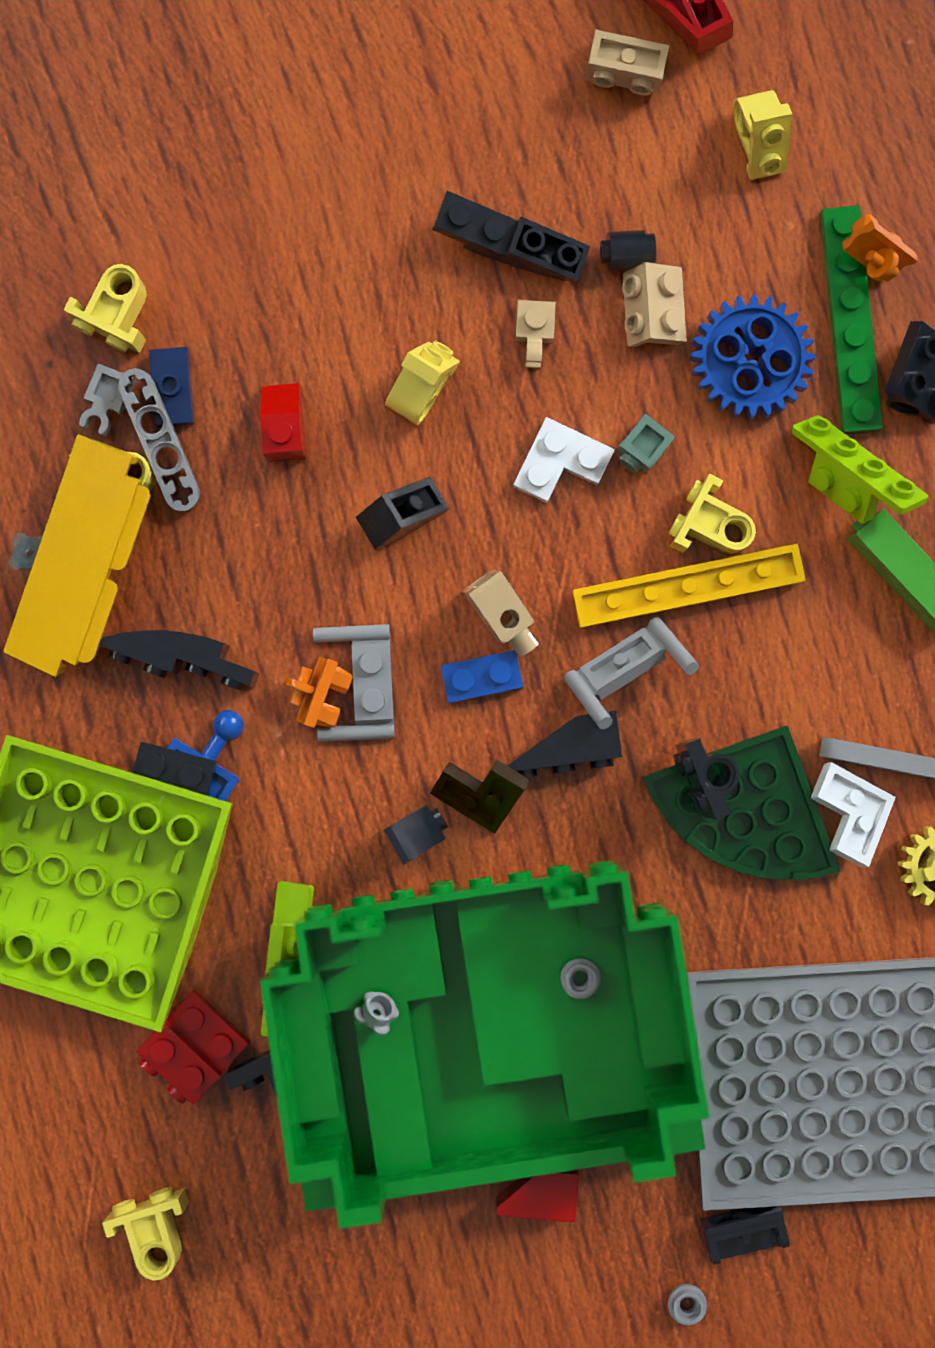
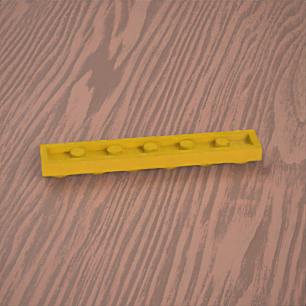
(688, 585)

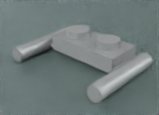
(625, 663)
(370, 682)

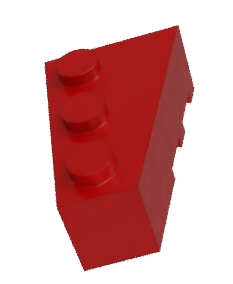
(697, 22)

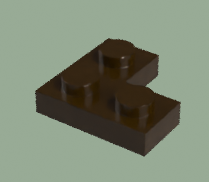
(482, 801)

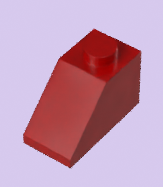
(282, 423)
(541, 1197)

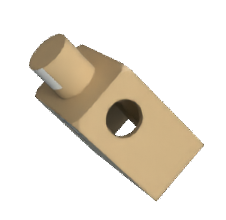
(493, 596)

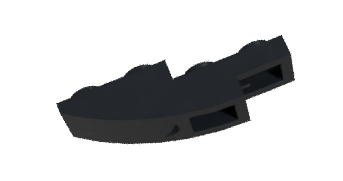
(510, 240)
(168, 649)

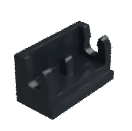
(743, 1231)

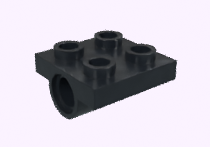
(913, 375)
(694, 763)

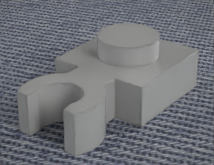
(105, 397)

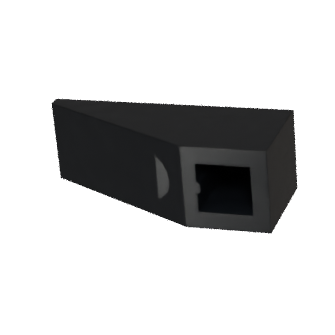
(570, 744)

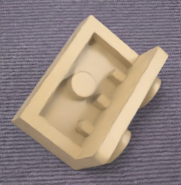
(626, 63)
(654, 305)

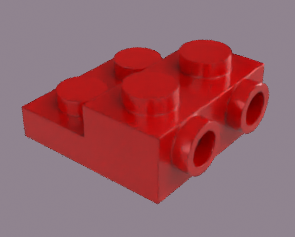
(192, 1048)

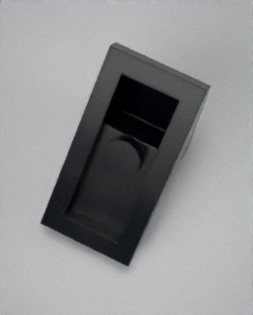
(251, 1072)

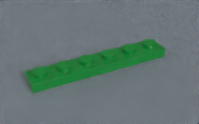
(850, 325)

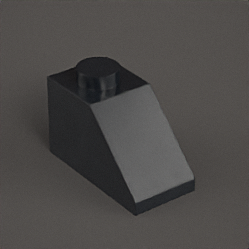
(401, 512)
(416, 833)

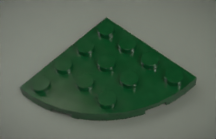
(772, 818)

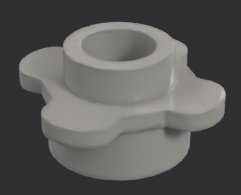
(380, 1004)

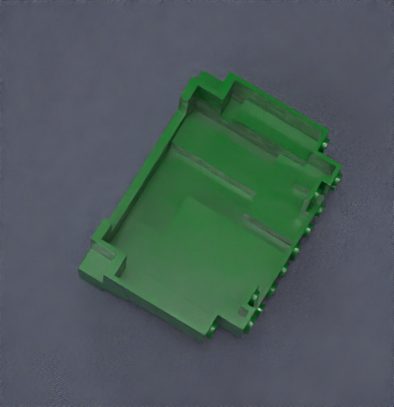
(489, 1054)

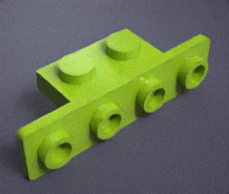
(854, 475)
(290, 905)

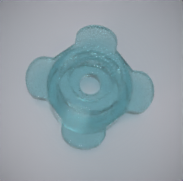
(22, 545)

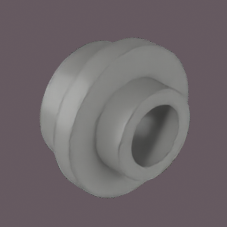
(584, 990)
(695, 1312)

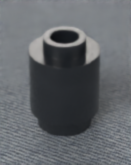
(627, 249)

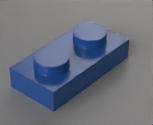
(482, 676)

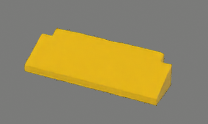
(83, 540)

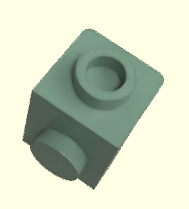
(644, 445)

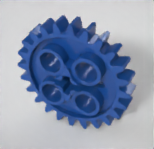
(783, 342)

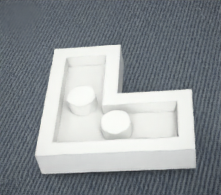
(558, 450)
(862, 810)

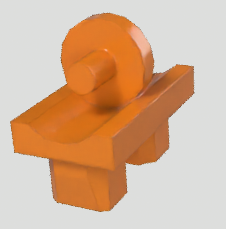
(878, 249)
(325, 676)

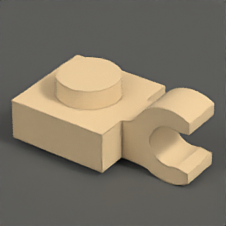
(535, 326)

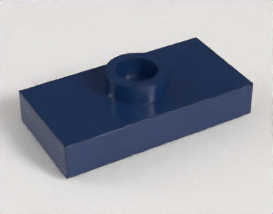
(172, 378)

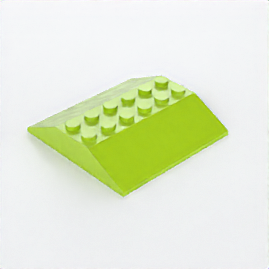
(101, 881)

